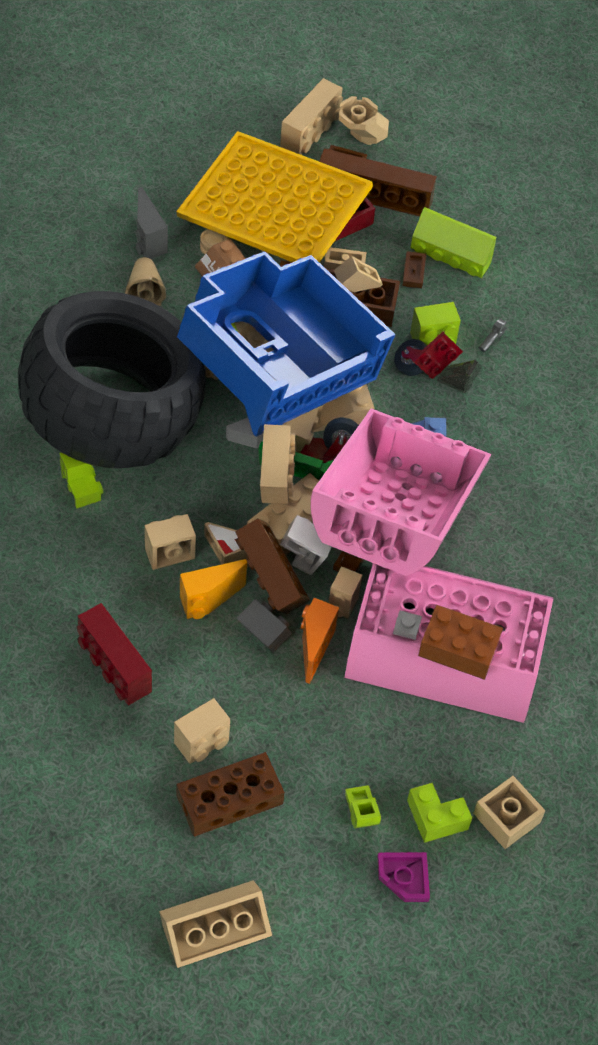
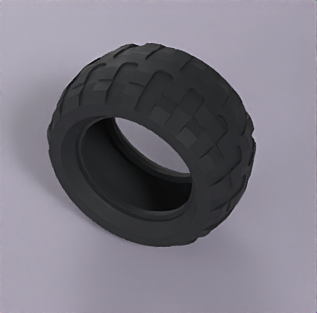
(100, 422)

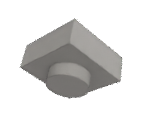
(407, 625)

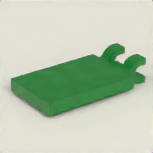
(304, 465)

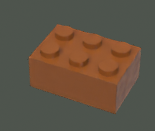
(460, 642)

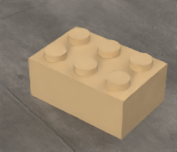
(277, 464)

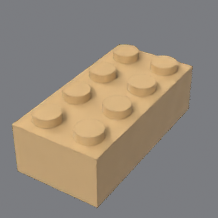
(311, 117)
(281, 515)

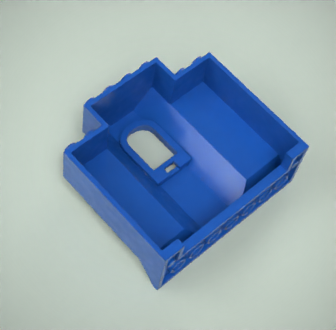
(316, 326)

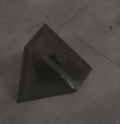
(460, 375)

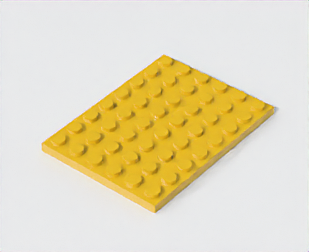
(274, 199)

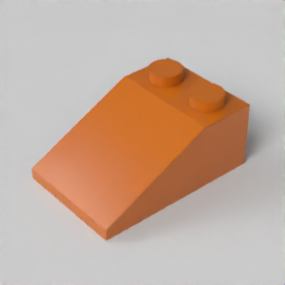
(318, 629)

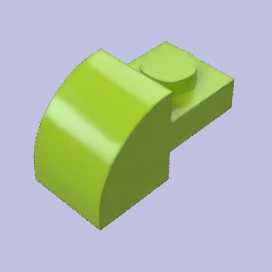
(362, 807)

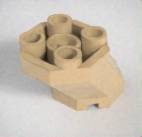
(363, 120)

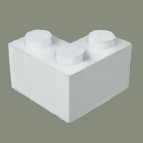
(304, 541)

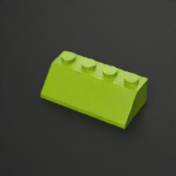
(453, 242)

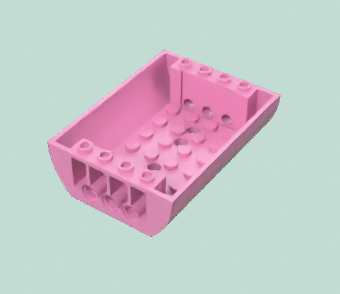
(391, 506)
(394, 662)

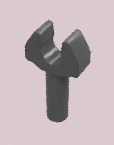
(497, 331)

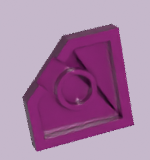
(405, 875)

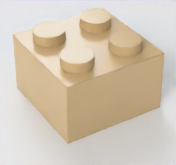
(170, 541)
(202, 731)
(509, 812)

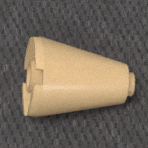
(146, 282)

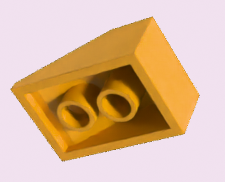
(210, 587)

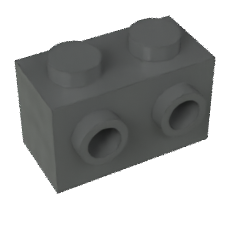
(265, 626)

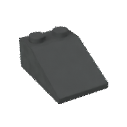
(151, 228)

